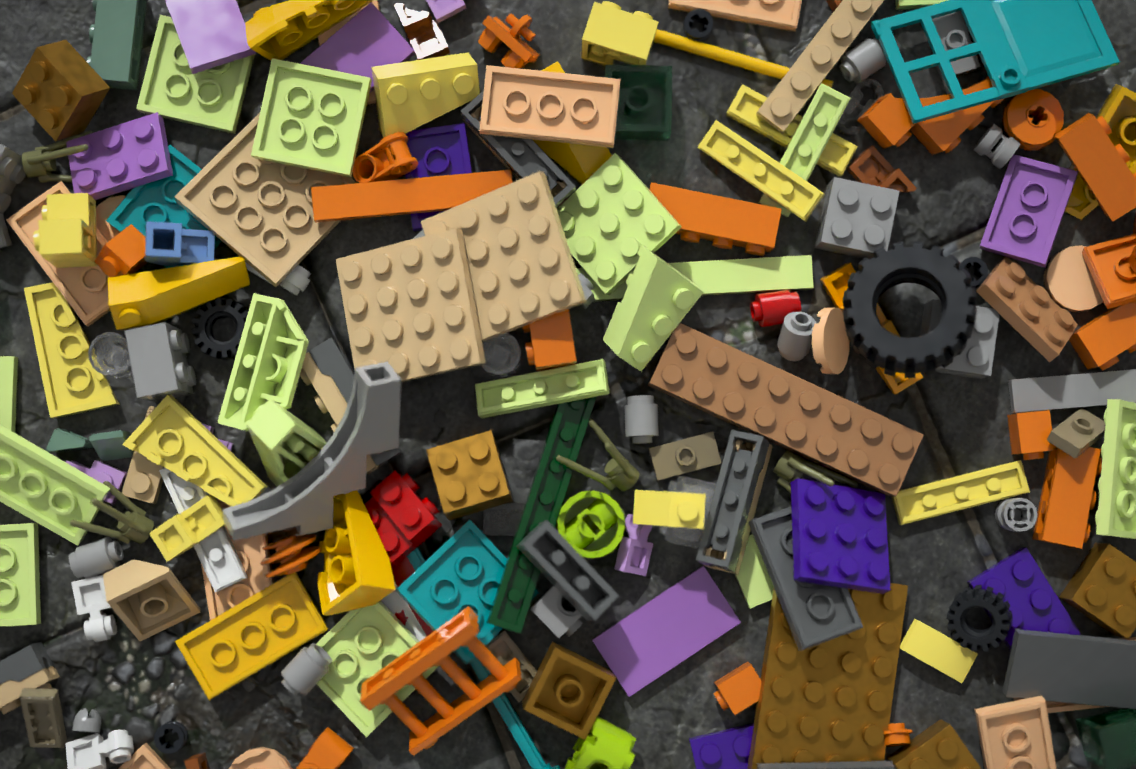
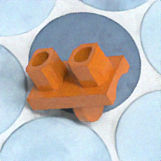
(499, 32)

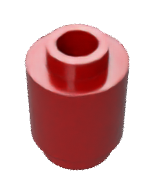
(773, 307)

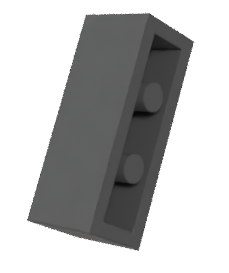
(567, 571)

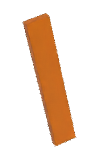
(403, 195)

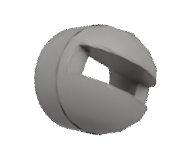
(87, 724)

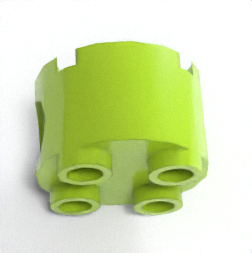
(591, 523)
(603, 749)

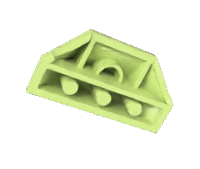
(265, 362)

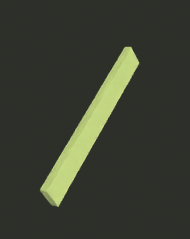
(734, 276)

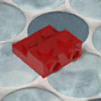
(401, 516)

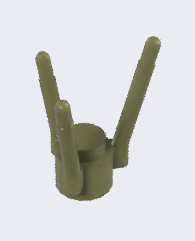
(43, 160)
(794, 466)
(618, 469)
(132, 524)

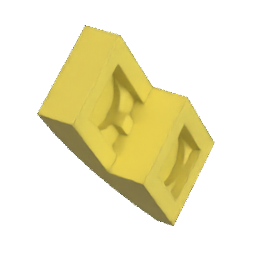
(188, 527)
(938, 650)

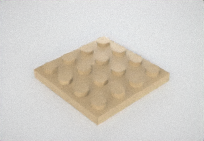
(259, 206)
(514, 255)
(412, 306)

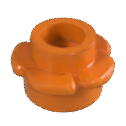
(897, 735)

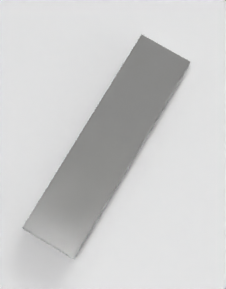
(1071, 390)

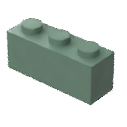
(117, 41)

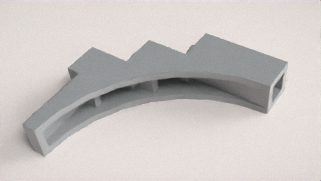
(339, 468)

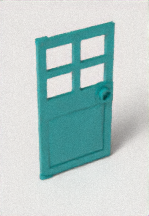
(1018, 42)

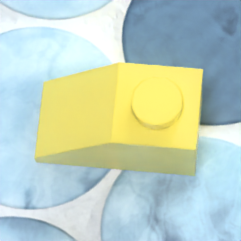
(669, 509)

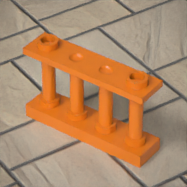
(435, 651)

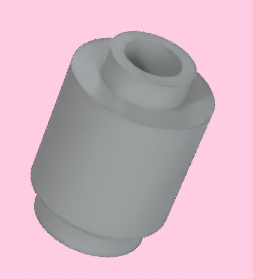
(863, 60)
(796, 336)
(641, 419)
(96, 558)
(306, 669)

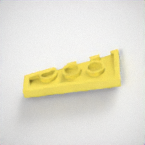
(63, 356)
(193, 453)

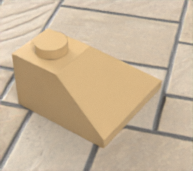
(147, 597)

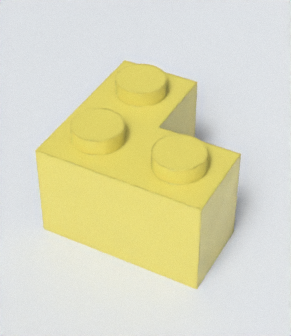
(617, 35)
(68, 230)

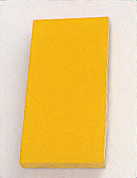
(251, 635)

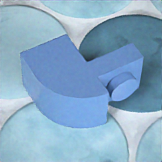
(173, 246)

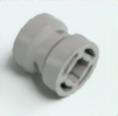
(1002, 152)
(1009, 514)

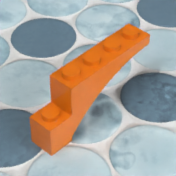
(890, 121)

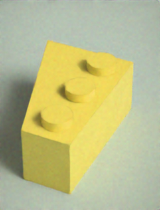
(422, 90)

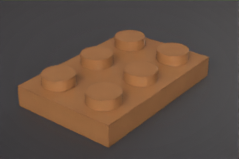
(1028, 308)

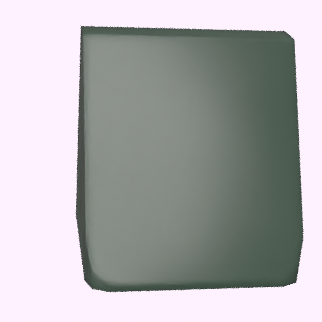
(65, 440)
(109, 445)

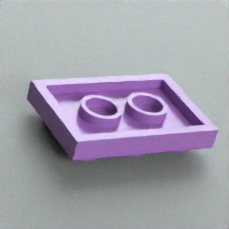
(121, 157)
(1028, 210)

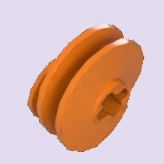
(1046, 112)
(291, 554)

